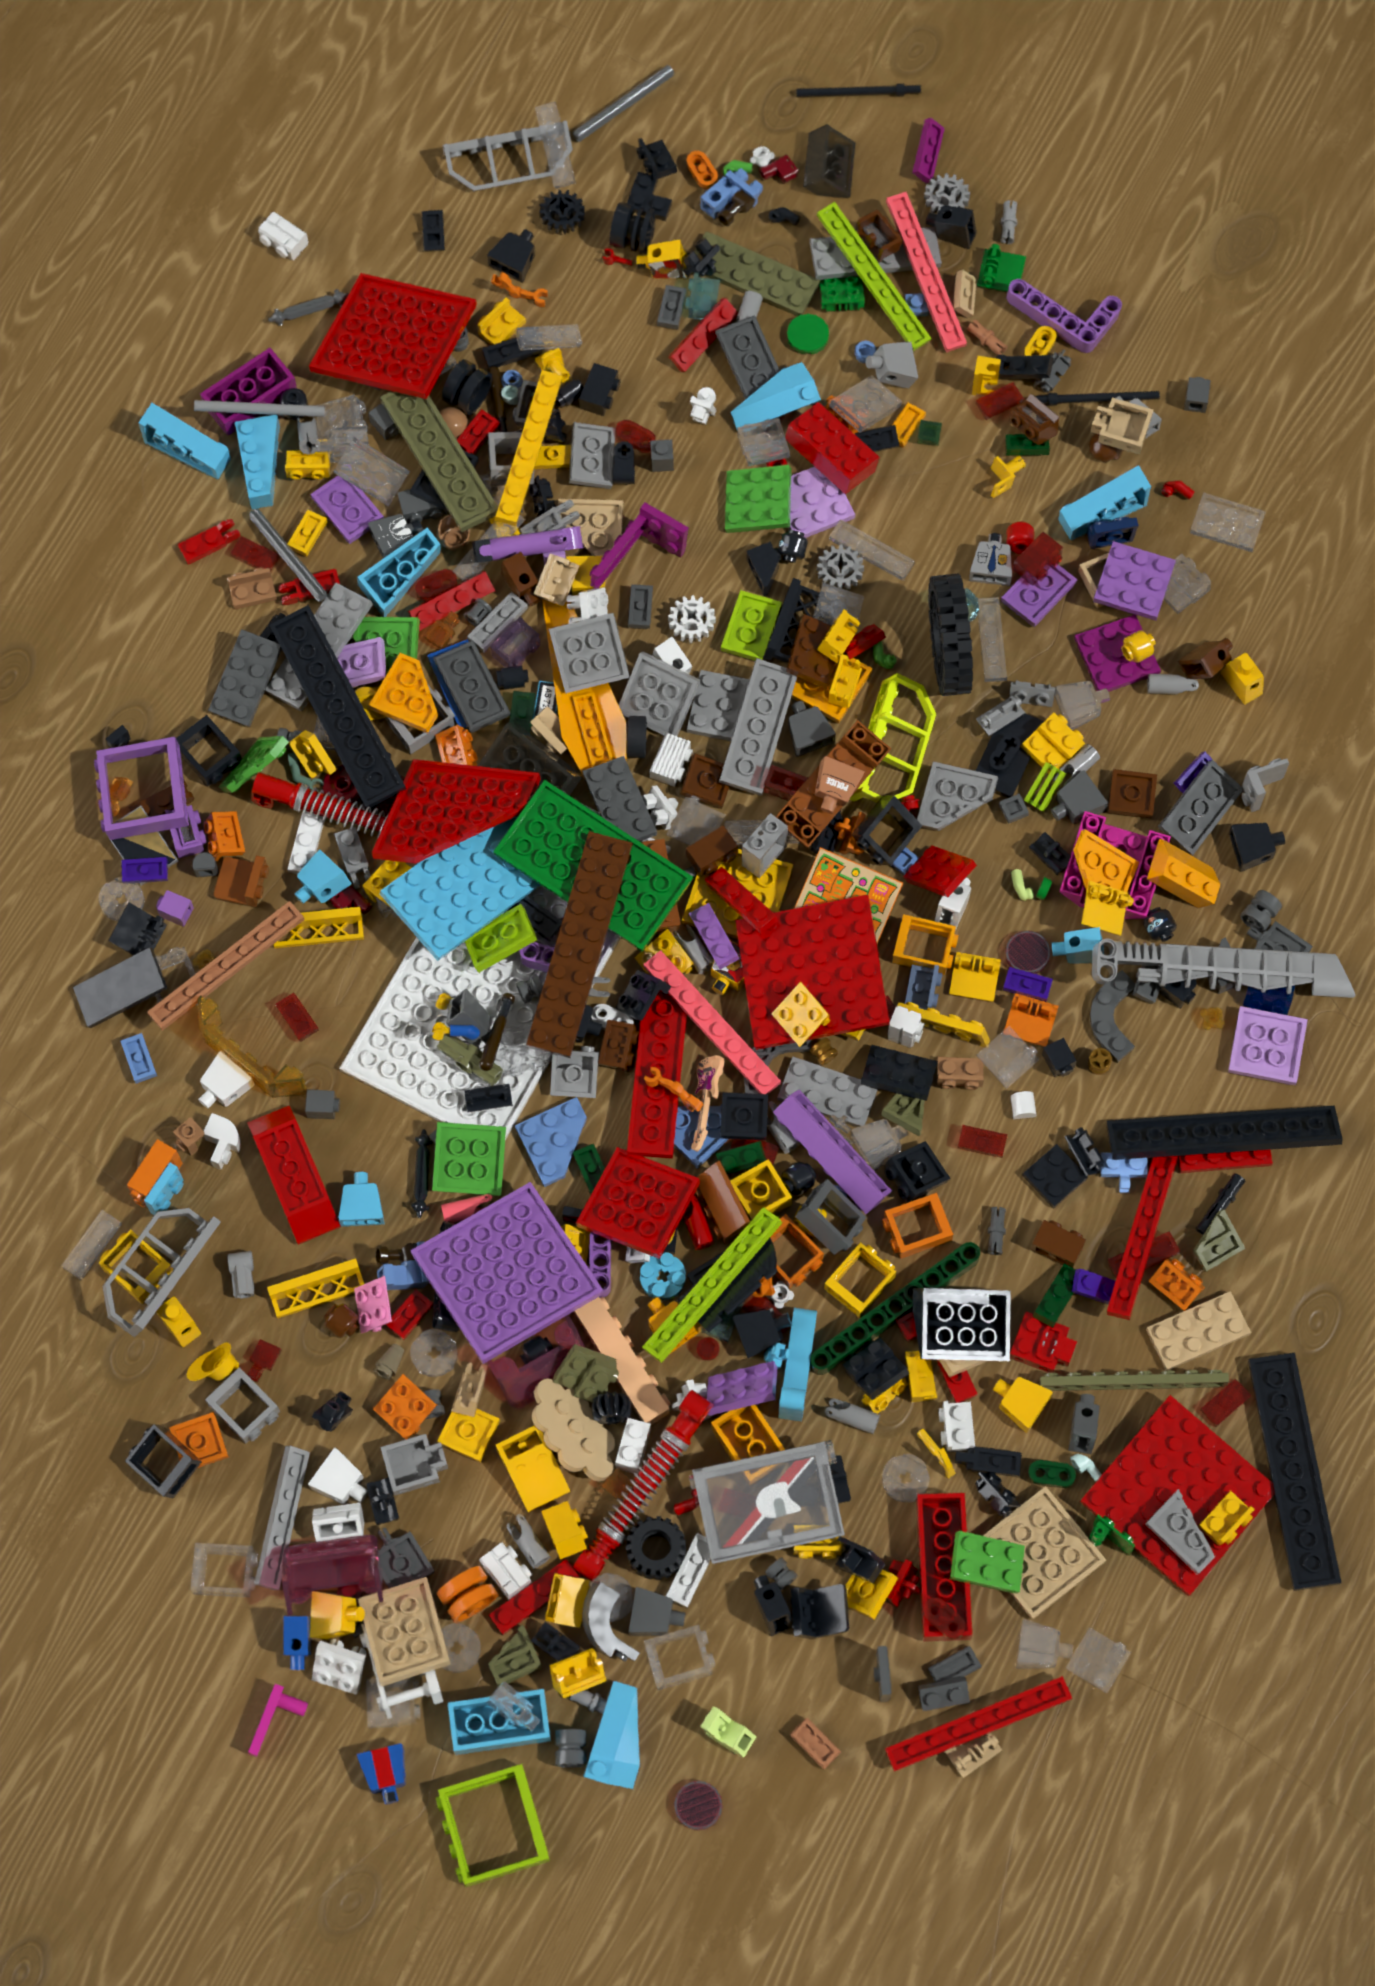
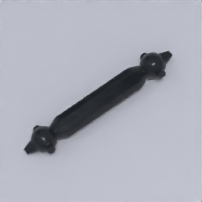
(421, 1173)

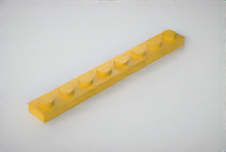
(528, 448)

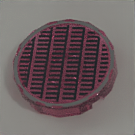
(1028, 952)
(698, 1805)

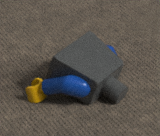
(464, 1018)

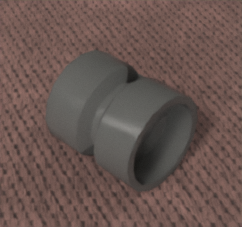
(1261, 910)
(570, 1748)

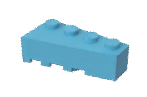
(183, 441)

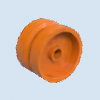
(467, 1594)

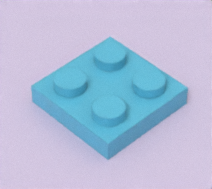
(164, 1189)

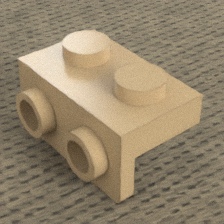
(548, 725)

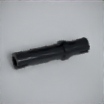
(1225, 1197)

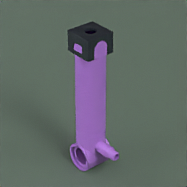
(528, 544)

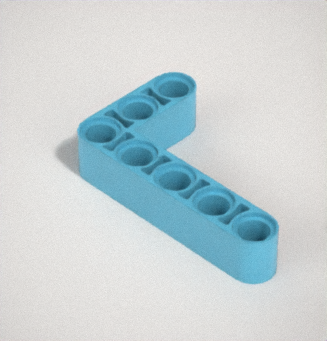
(797, 1365)

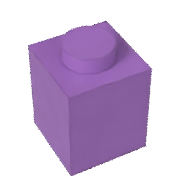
(174, 908)

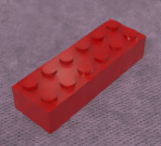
(937, 1522)

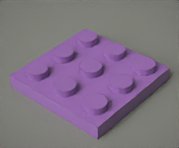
(1134, 580)

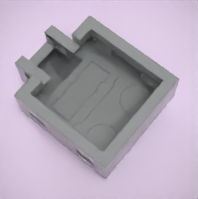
(413, 1463)

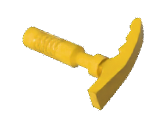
(936, 1451)

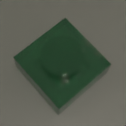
(929, 432)

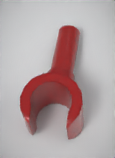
(612, 259)

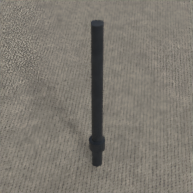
(900, 90)
(1052, 398)

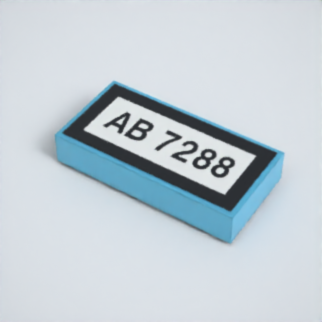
(545, 698)

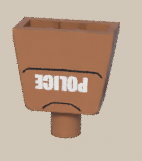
(836, 783)

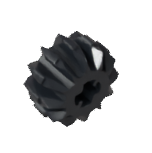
(611, 1408)

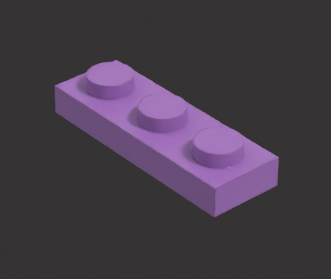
(714, 936)

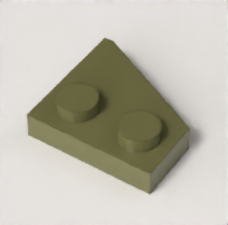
(905, 1112)
(1218, 1242)
(515, 1659)

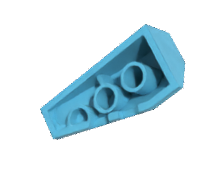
(782, 394)
(616, 1746)

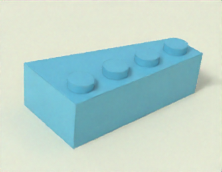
(259, 453)
(1106, 503)
(396, 573)

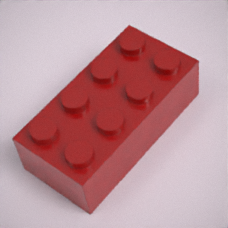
(832, 448)

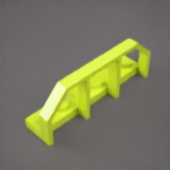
(877, 725)

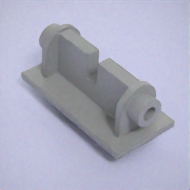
(1037, 695)
(1001, 715)

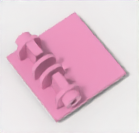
(373, 1305)

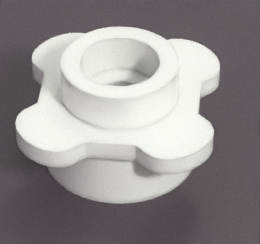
(762, 156)
(780, 1287)

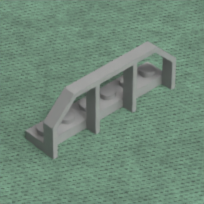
(495, 142)
(167, 1282)

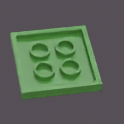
(758, 499)
(469, 1159)

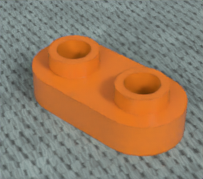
(703, 171)

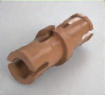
(987, 337)

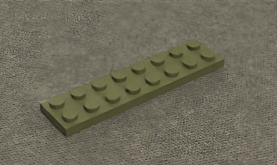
(441, 459)

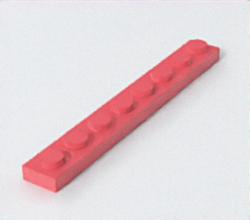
(926, 272)
(713, 1024)

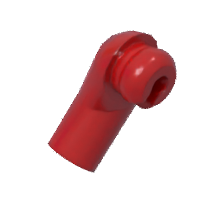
(1177, 487)
(687, 1505)

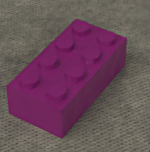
(256, 381)

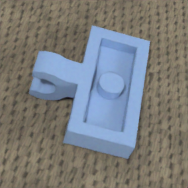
(1124, 1170)

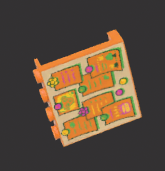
(840, 878)

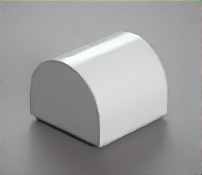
(1023, 1105)

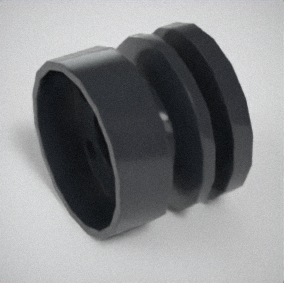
(632, 228)

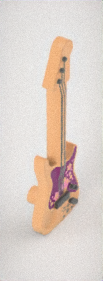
(708, 1075)

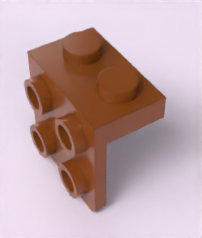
(241, 880)

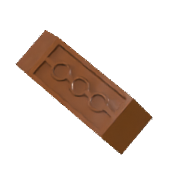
(802, 812)

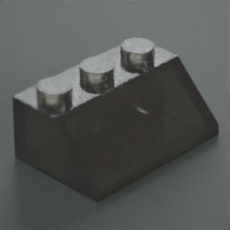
(829, 163)

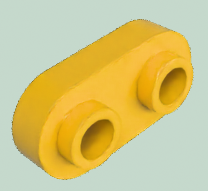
(1039, 346)

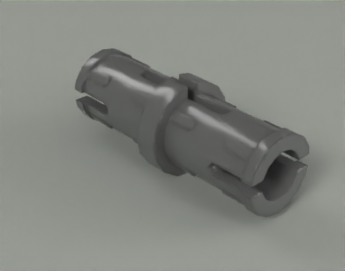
(996, 1231)

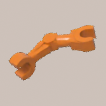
(504, 282)
(675, 1087)

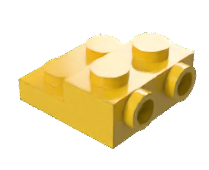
(1053, 742)

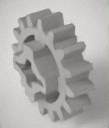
(948, 193)
(850, 564)

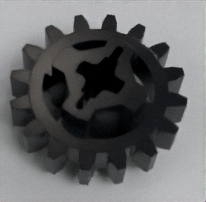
(551, 211)

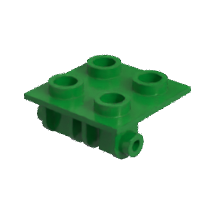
(1000, 269)
(842, 291)
(1105, 1529)

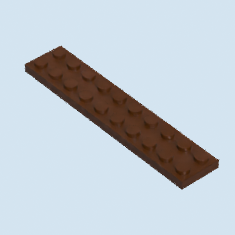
(579, 944)

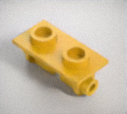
(883, 1400)

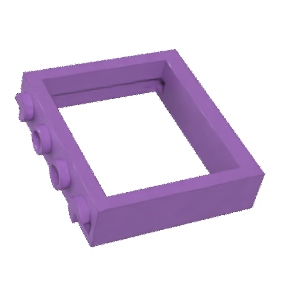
(148, 824)

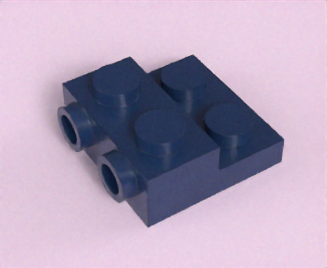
(1119, 530)

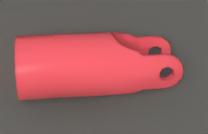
(462, 1209)

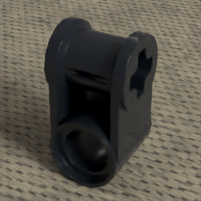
(623, 465)

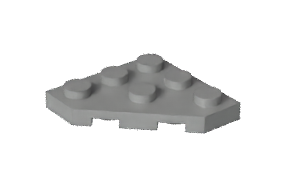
(953, 794)

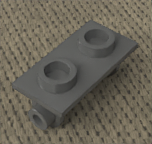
(1060, 366)

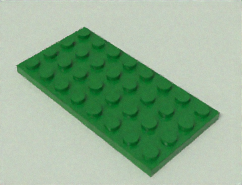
(548, 847)

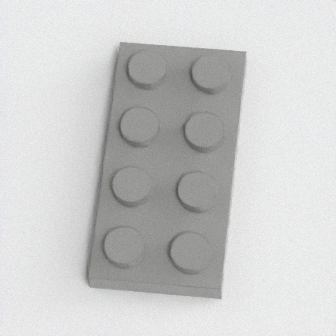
(829, 1091)

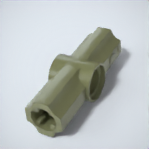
(468, 1058)

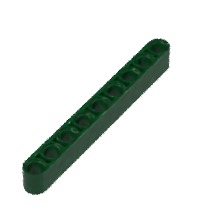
(886, 1315)

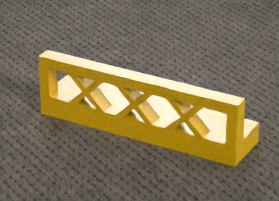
(323, 919)
(311, 1281)

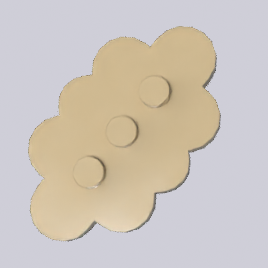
(572, 1431)

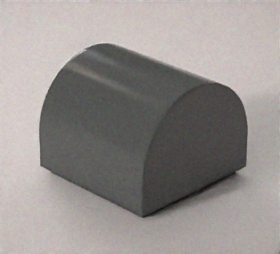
(205, 865)

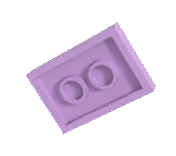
(364, 661)

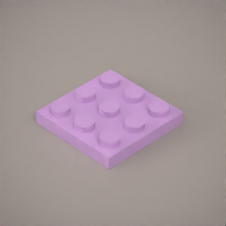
(816, 503)
(1267, 1045)

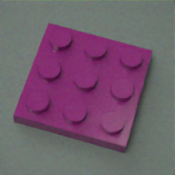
(1105, 659)

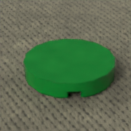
(808, 334)

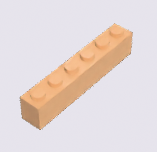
(632, 1377)

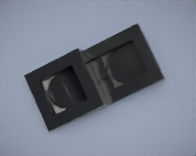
(433, 230)

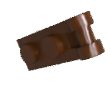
(161, 801)

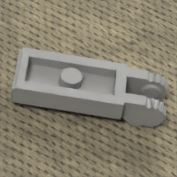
(551, 519)
(352, 854)

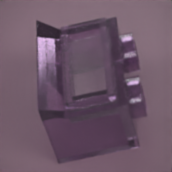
(515, 644)

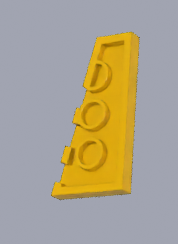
(949, 1023)

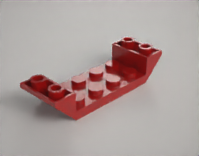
(294, 1175)

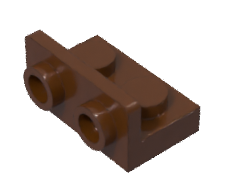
(618, 1045)

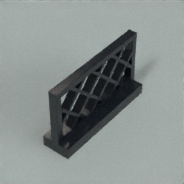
(784, 618)

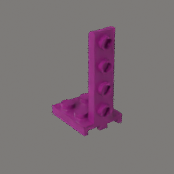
(651, 524)

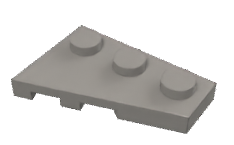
(1178, 1530)

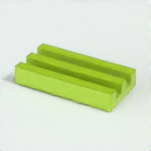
(1039, 779)

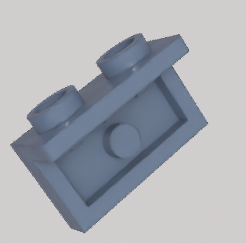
(922, 986)

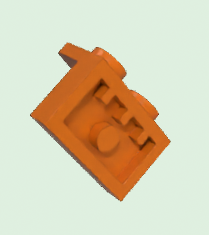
(456, 746)
(224, 834)
(1177, 1283)

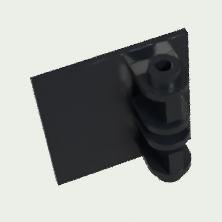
(137, 930)

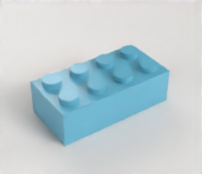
(481, 1728)

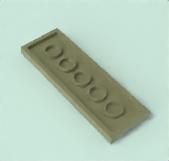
(751, 271)

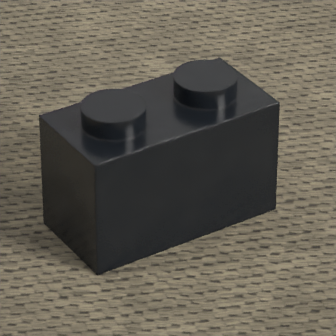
(598, 389)

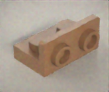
(251, 588)
(959, 1072)

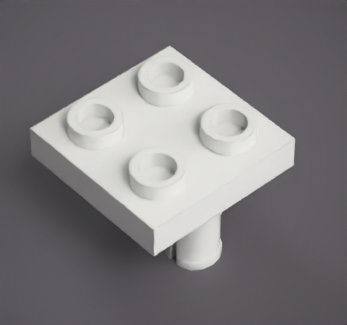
(592, 604)
(339, 1666)

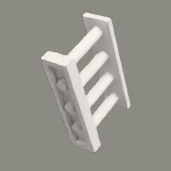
(429, 1688)

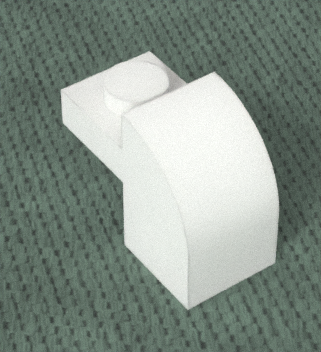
(225, 1135)

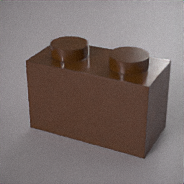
(712, 851)
(1058, 1243)

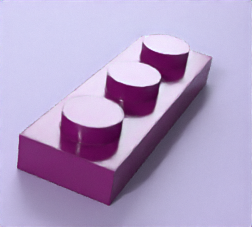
(928, 150)

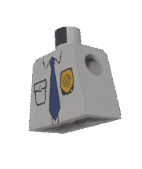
(992, 562)

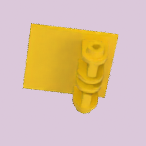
(1105, 908)
(671, 949)
(974, 976)
(800, 1014)

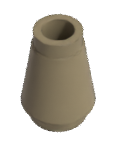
(388, 1364)

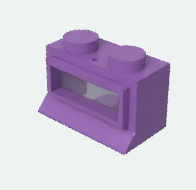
(188, 839)

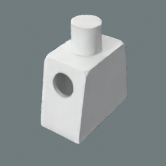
(672, 654)
(952, 908)
(224, 1082)
(338, 1479)

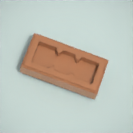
(815, 1743)

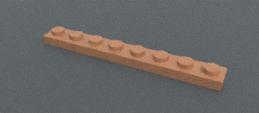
(226, 965)

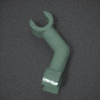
(296, 776)

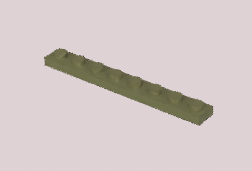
(1143, 1380)

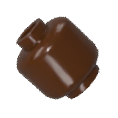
(341, 1320)

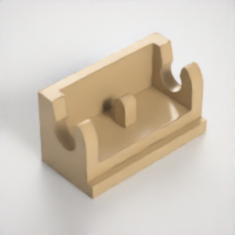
(556, 579)
(469, 1390)

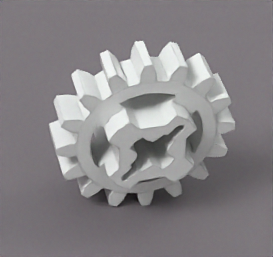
(694, 610)

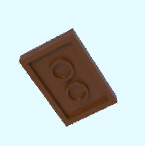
(805, 659)

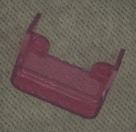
(519, 1384)
(330, 1566)

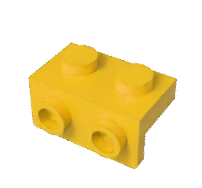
(304, 465)

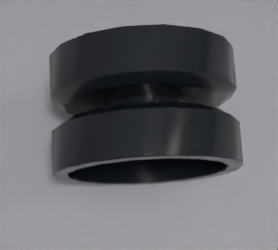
(467, 387)

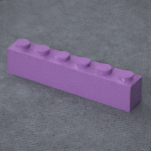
(832, 1151)

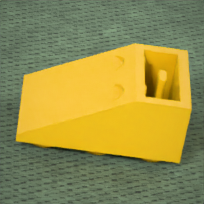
(532, 1468)

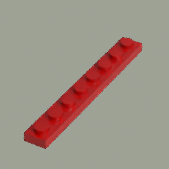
(1141, 1237)
(978, 1724)

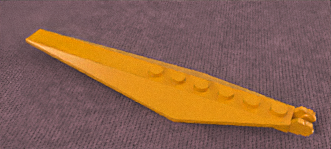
(587, 717)

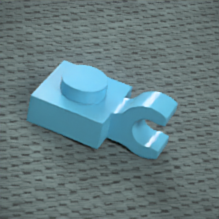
(777, 1354)

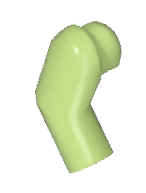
(1018, 884)

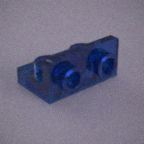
(1271, 1001)

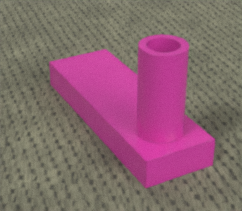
(282, 1701)

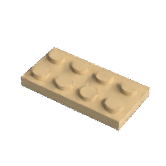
(1198, 1331)

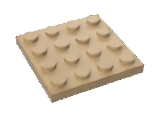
(1055, 1551)

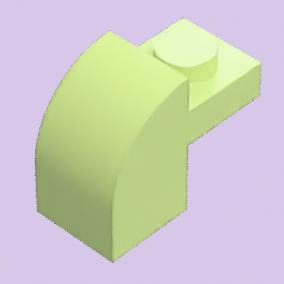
(728, 1732)

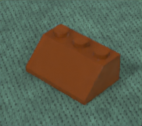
(721, 1203)

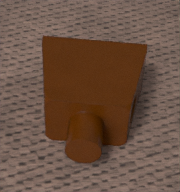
(520, 578)
(1206, 659)

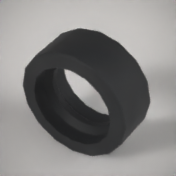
(637, 736)

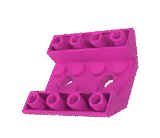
(1135, 845)

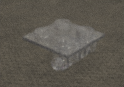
(694, 821)
(1008, 1057)
(1098, 1660)

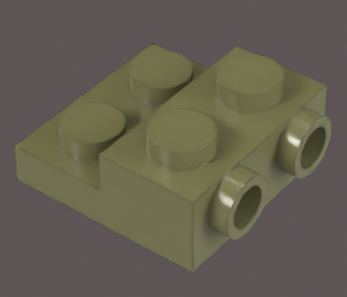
(586, 1372)

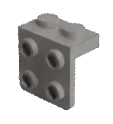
(1258, 777)

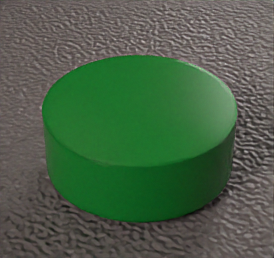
(1043, 888)

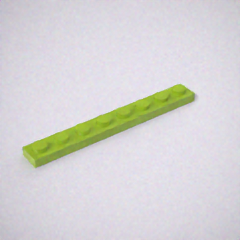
(873, 276)
(712, 1285)

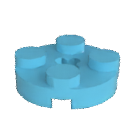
(661, 1289)

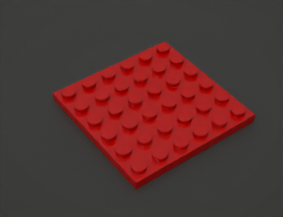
(393, 335)
(830, 952)
(1170, 1455)

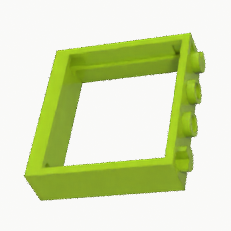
(450, 1825)

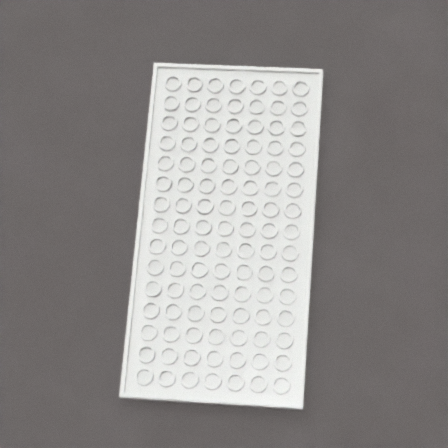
(397, 1043)

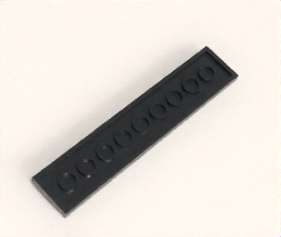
(337, 707)
(1224, 1132)
(1294, 1472)

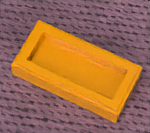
(908, 422)

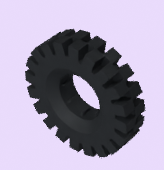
(950, 634)

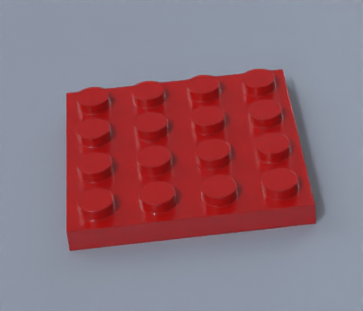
(638, 1203)

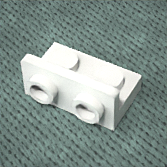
(957, 1426)

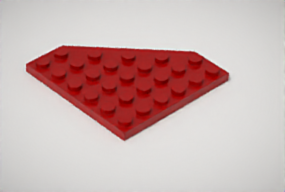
(449, 806)

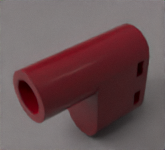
(781, 168)
(349, 898)

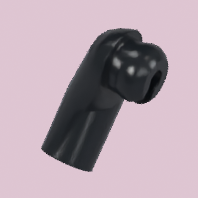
(783, 214)

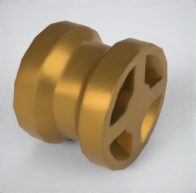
(824, 1051)
(1103, 1058)

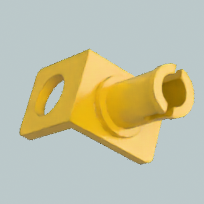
(553, 362)
(1005, 473)

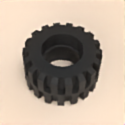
(648, 1529)

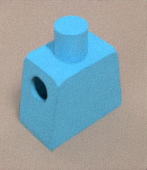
(321, 879)
(1078, 945)
(361, 1203)

